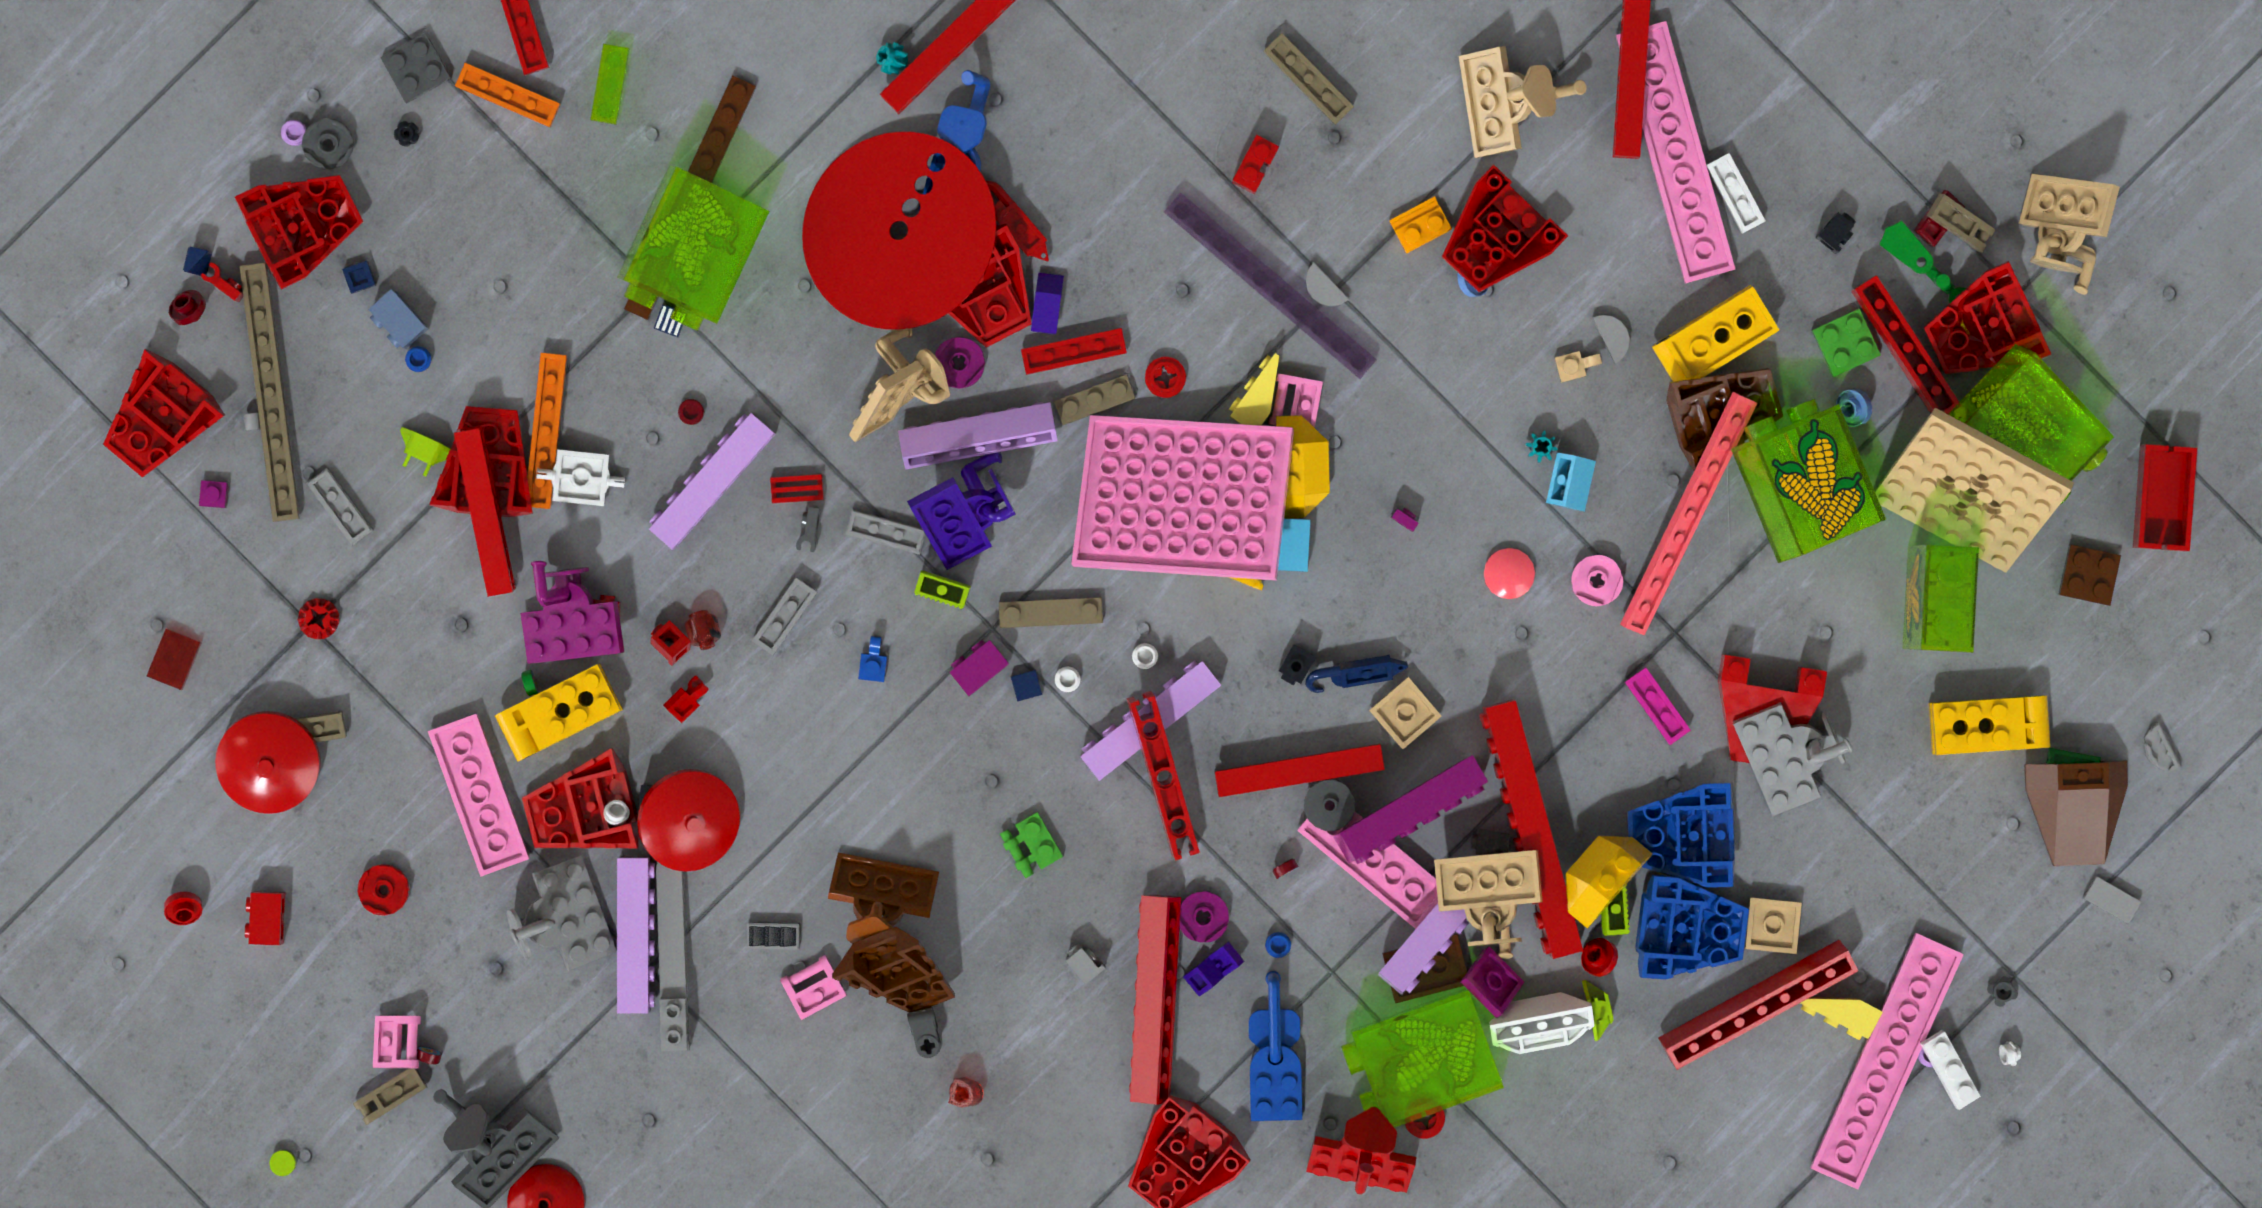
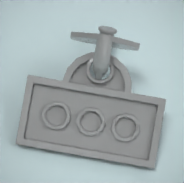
(1787, 755)
(567, 916)

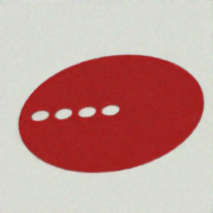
(907, 279)

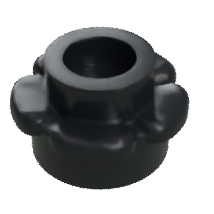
(413, 135)

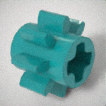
(892, 58)
(1548, 448)

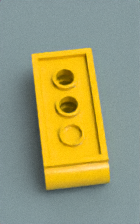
(1695, 353)
(537, 723)
(2013, 725)

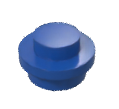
(418, 359)
(1278, 944)

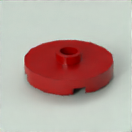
(370, 893)

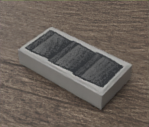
(773, 936)

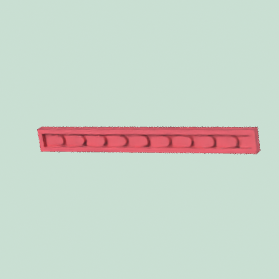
(1688, 513)

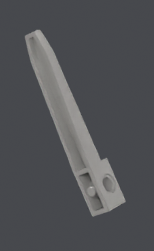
(672, 960)

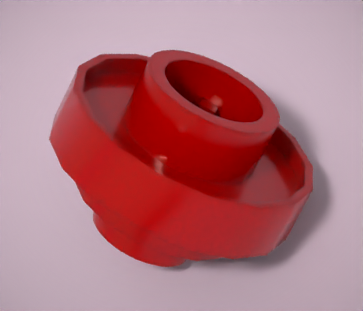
(183, 908)
(1599, 957)

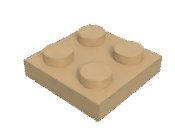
(1405, 713)
(1773, 925)

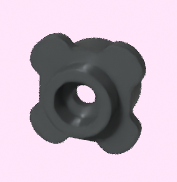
(2010, 992)

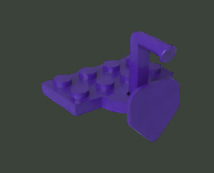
(958, 519)

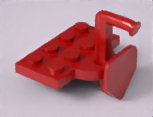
(1364, 1155)

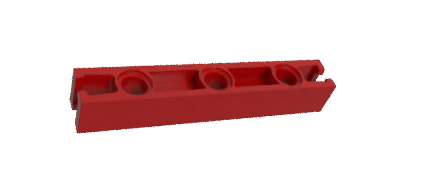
(943, 52)
(1631, 79)
(485, 510)
(1157, 759)
(1299, 770)

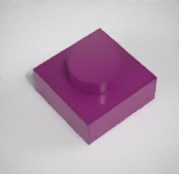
(213, 494)
(1405, 518)

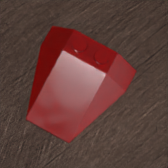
(1000, 299)

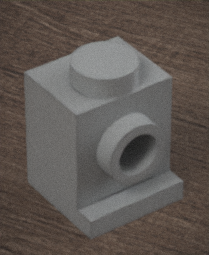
(1084, 963)

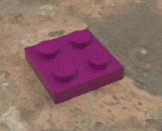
(1492, 982)

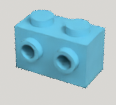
(1570, 482)
(1294, 545)

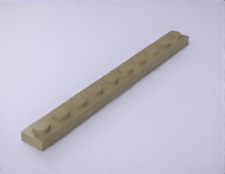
(269, 392)

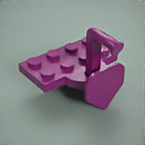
(570, 620)

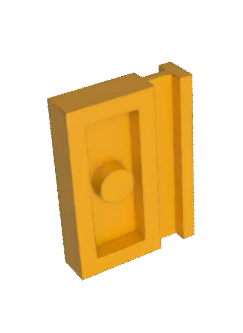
(1420, 225)

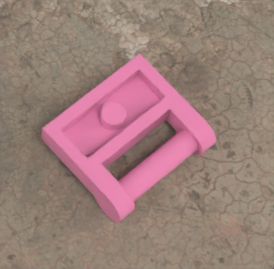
(1305, 398)
(818, 994)
(389, 1042)

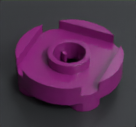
(974, 361)
(1206, 902)

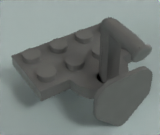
(501, 1157)

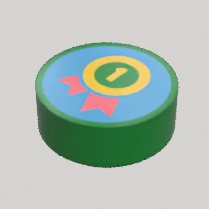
(529, 682)

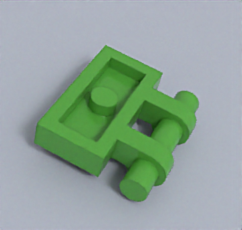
(1037, 839)

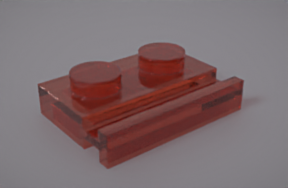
(174, 659)

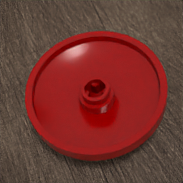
(267, 762)
(688, 820)

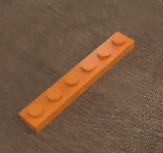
(546, 426)

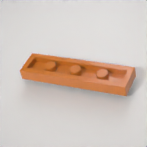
(507, 95)

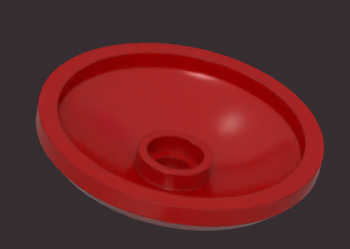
(546, 1183)

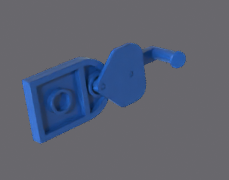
(963, 126)
(1275, 1083)

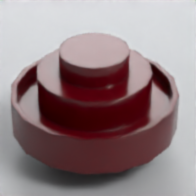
(187, 307)

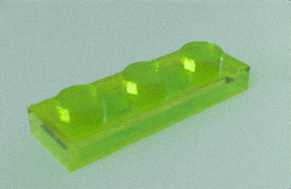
(610, 84)

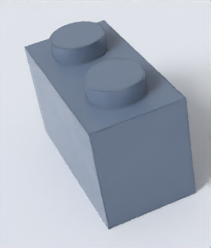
(397, 319)

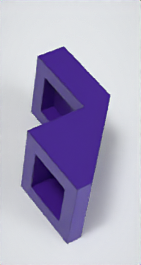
(1047, 303)
(1213, 969)

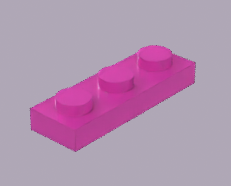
(1657, 706)

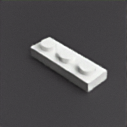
(1735, 193)
(1950, 1069)

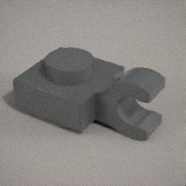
(810, 522)

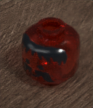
(703, 629)

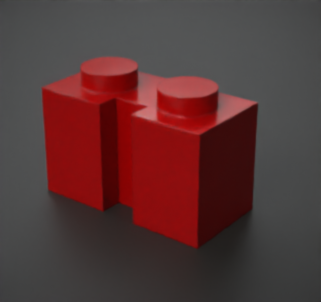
(1259, 154)
(265, 918)

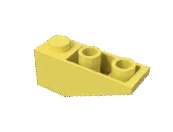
(1257, 402)
(1849, 1012)

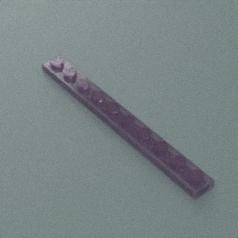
(1270, 286)

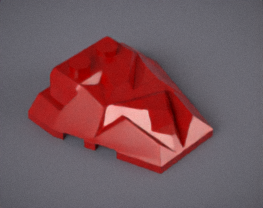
(298, 223)
(1985, 324)

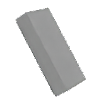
(2112, 900)

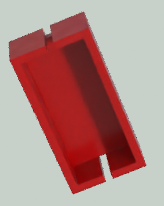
(2164, 497)

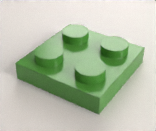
(1846, 342)

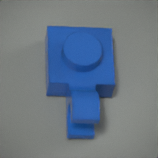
(873, 664)

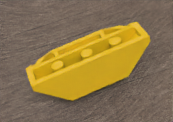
(1308, 467)
(1601, 875)

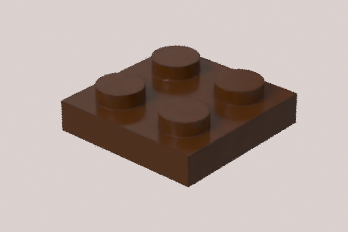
(2089, 575)

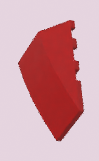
(159, 414)
(506, 460)
(572, 807)

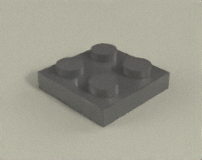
(415, 68)

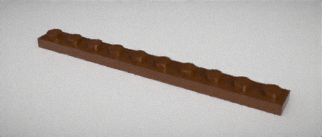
(713, 147)

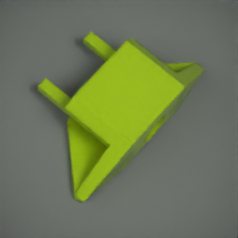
(423, 448)
(1600, 1006)

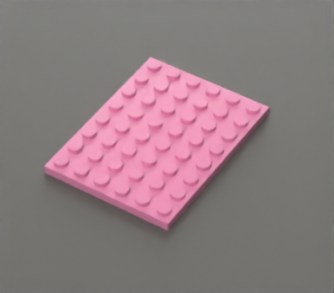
(1183, 497)

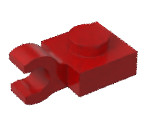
(229, 287)
(684, 702)

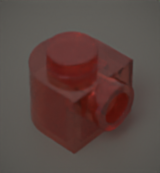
(965, 1092)

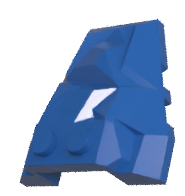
(1689, 835)
(1686, 929)

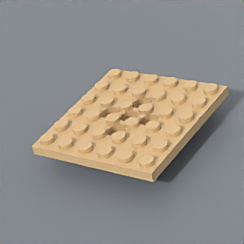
(1971, 490)

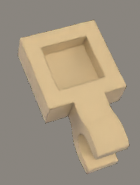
(1573, 365)

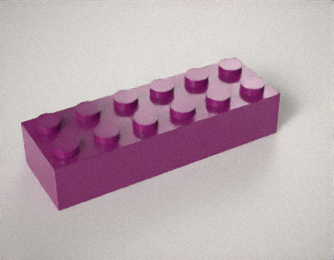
(1410, 809)

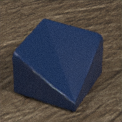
(197, 261)

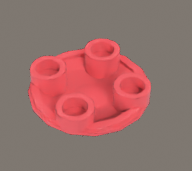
(1509, 573)

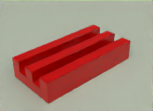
(774, 490)

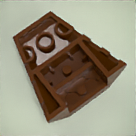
(1699, 403)
(895, 968)

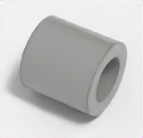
(251, 421)

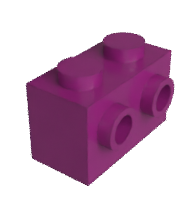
(978, 667)

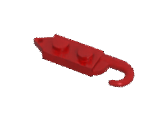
(1024, 231)

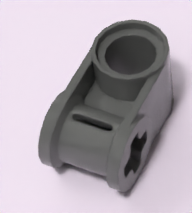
(923, 1027)

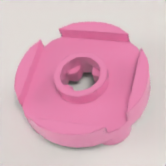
(1609, 573)

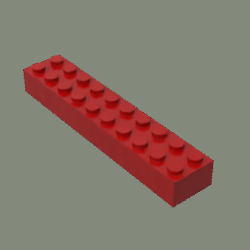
(1531, 824)

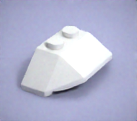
(1541, 1023)

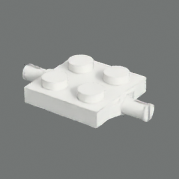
(580, 477)

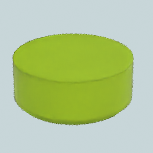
(282, 1162)

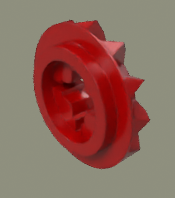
(1155, 370)
(330, 621)
(1435, 1125)

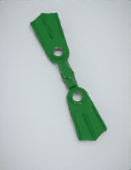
(1907, 248)

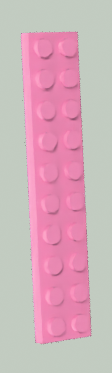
(1681, 164)
(1886, 1061)

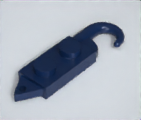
(1358, 672)

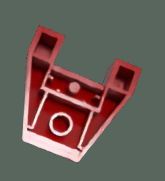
(1743, 699)

